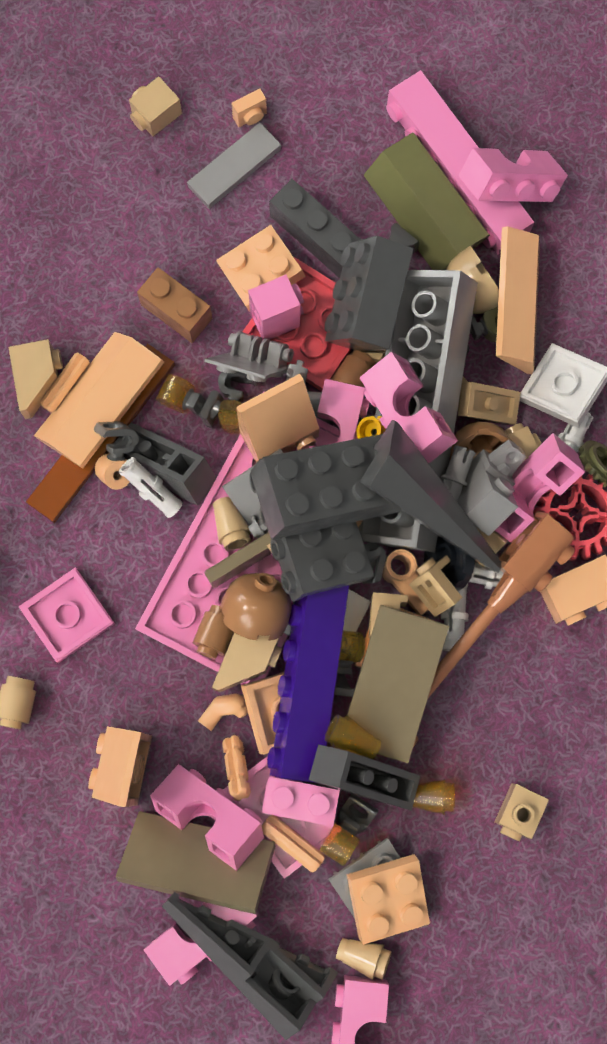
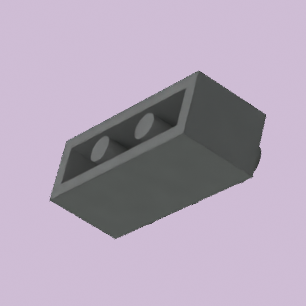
(311, 225)
(364, 777)

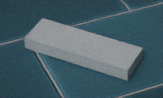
(234, 165)

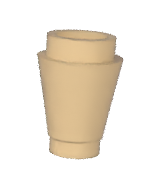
(230, 525)
(367, 959)

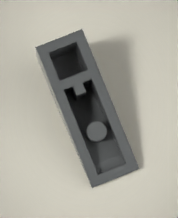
(179, 468)

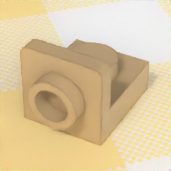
(434, 587)

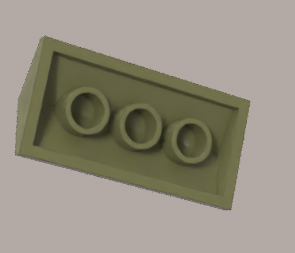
(425, 202)

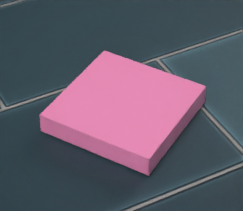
(66, 615)

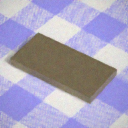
(397, 679)
(179, 861)

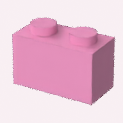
(276, 307)
(300, 801)

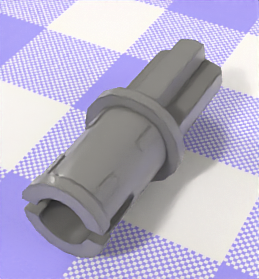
(457, 470)

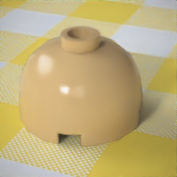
(487, 291)

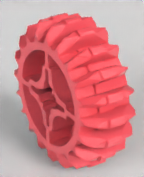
(589, 515)

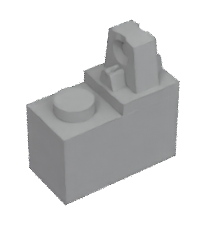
(490, 489)

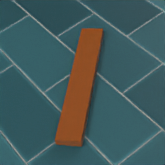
(66, 477)

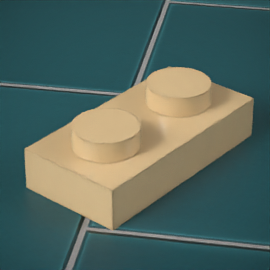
(489, 403)

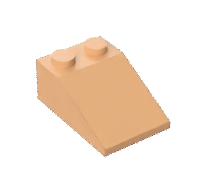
(278, 420)
(120, 766)

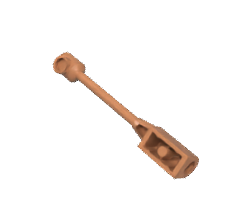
(524, 568)

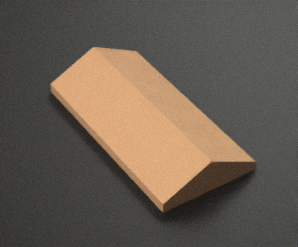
(518, 298)
(99, 395)

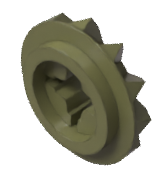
(594, 458)

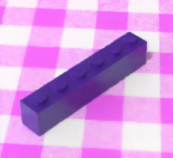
(307, 683)

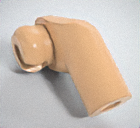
(223, 706)

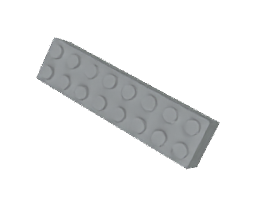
(434, 338)

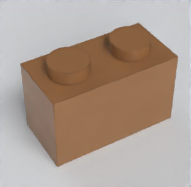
(175, 305)

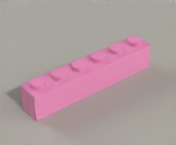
(427, 115)

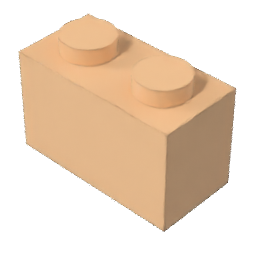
(577, 591)

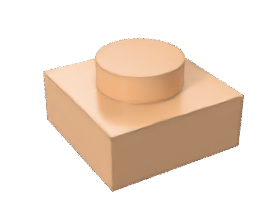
(249, 108)

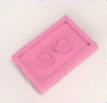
(311, 832)

